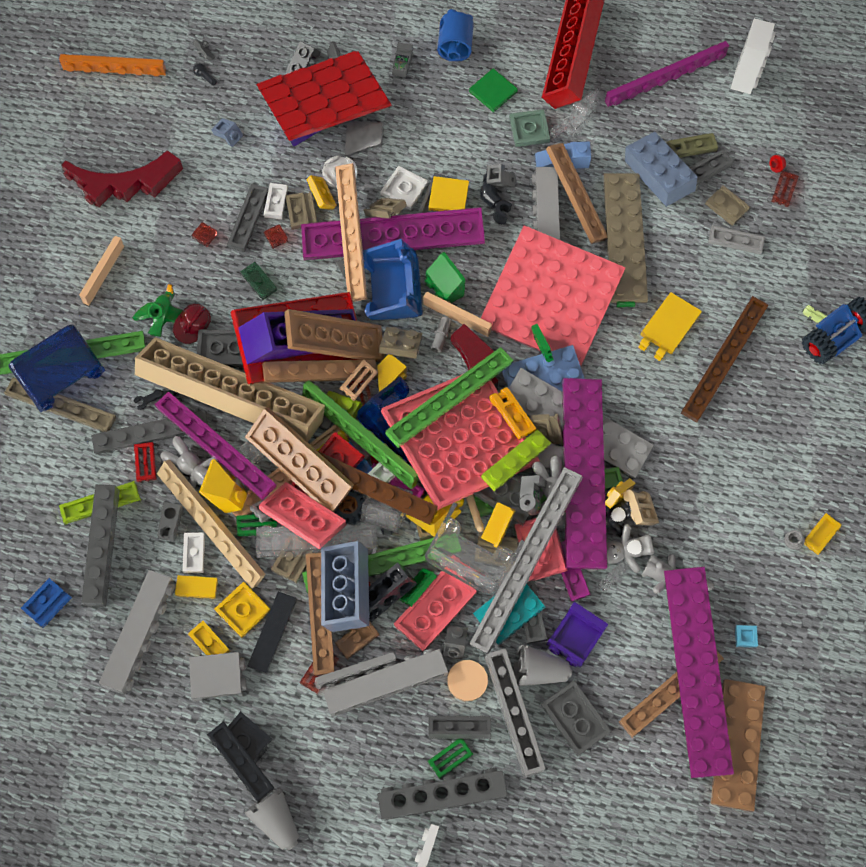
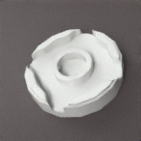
(329, 170)

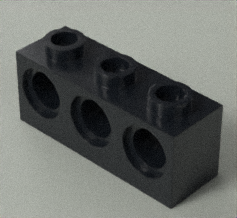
(388, 590)

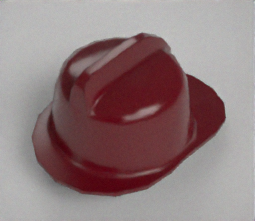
(191, 319)

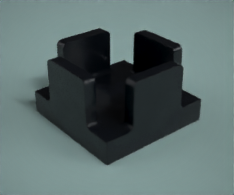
(250, 736)

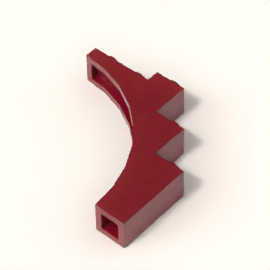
(124, 185)
(471, 348)

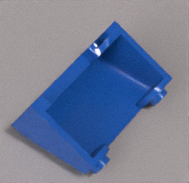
(393, 281)

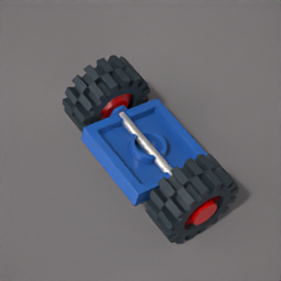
(836, 331)

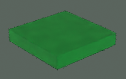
(493, 90)

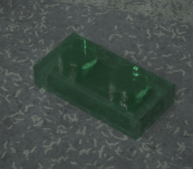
(258, 280)

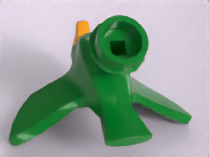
(161, 312)

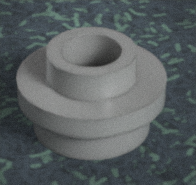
(797, 535)

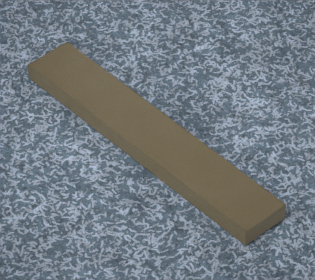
(67, 408)

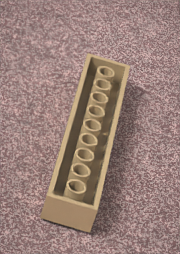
(225, 387)

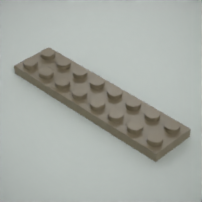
(626, 234)

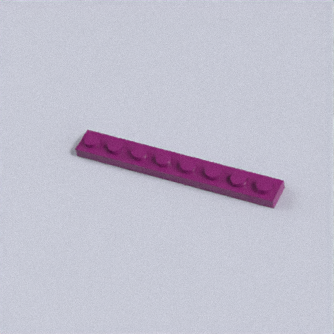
(667, 73)
(216, 446)

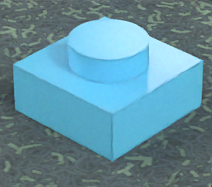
(746, 636)

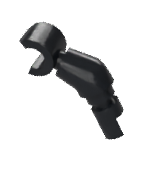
(490, 196)

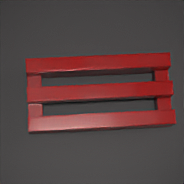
(146, 477)

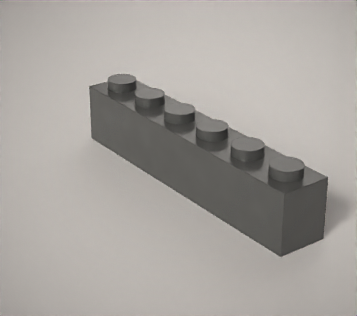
(100, 546)

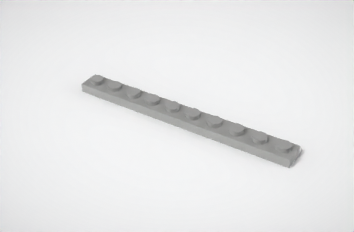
(526, 561)

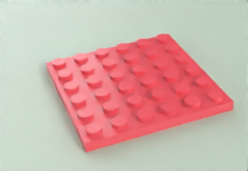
(555, 288)
(458, 445)

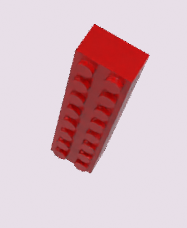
(572, 52)

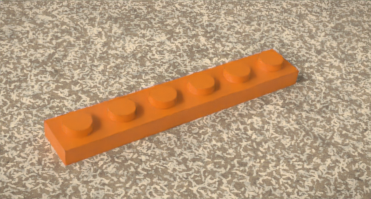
(112, 64)

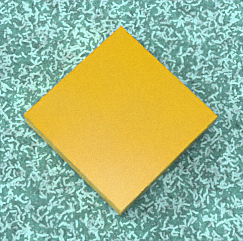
(448, 194)
(242, 609)

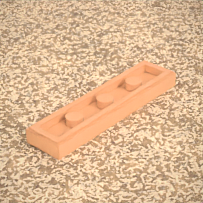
(101, 270)
(457, 314)

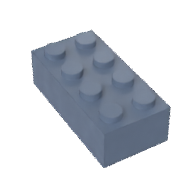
(660, 168)
(344, 586)

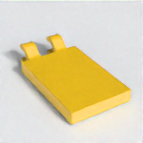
(669, 325)

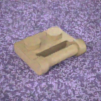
(641, 513)

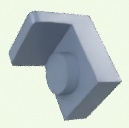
(227, 130)

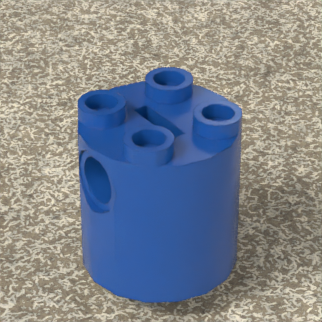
(455, 36)

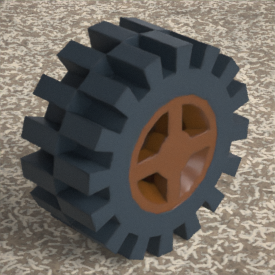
(353, 502)

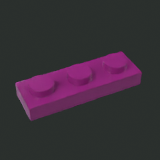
(574, 581)

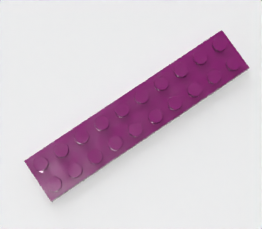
(418, 230)
(585, 455)
(698, 673)

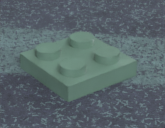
(529, 128)

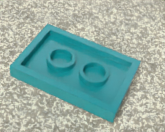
(525, 609)

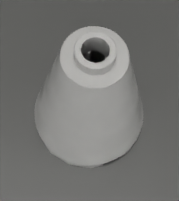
(538, 667)
(275, 819)

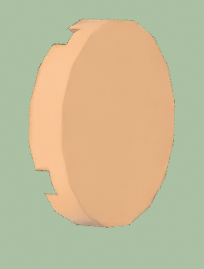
(467, 680)

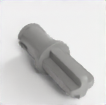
(441, 335)

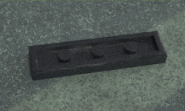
(272, 632)
(240, 761)

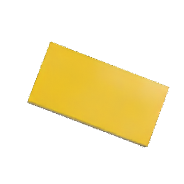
(822, 533)
(196, 587)

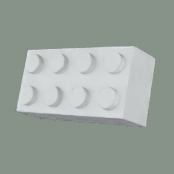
(753, 56)

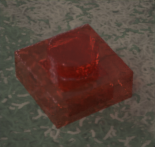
(204, 234)
(275, 236)

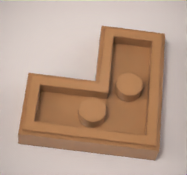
(356, 640)

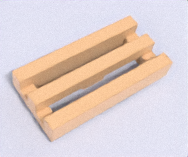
(349, 391)

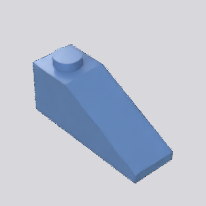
(578, 152)

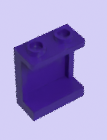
(576, 635)

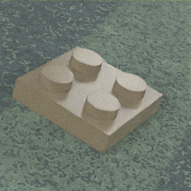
(400, 342)

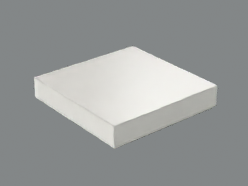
(405, 186)

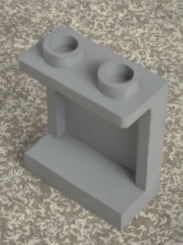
(217, 676)

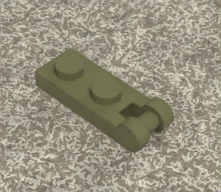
(694, 145)

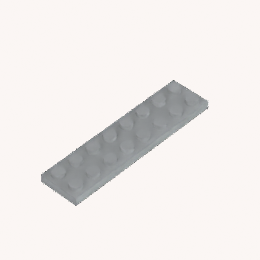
(621, 446)

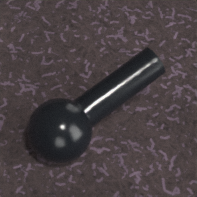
(200, 70)

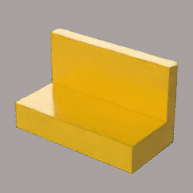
(498, 524)

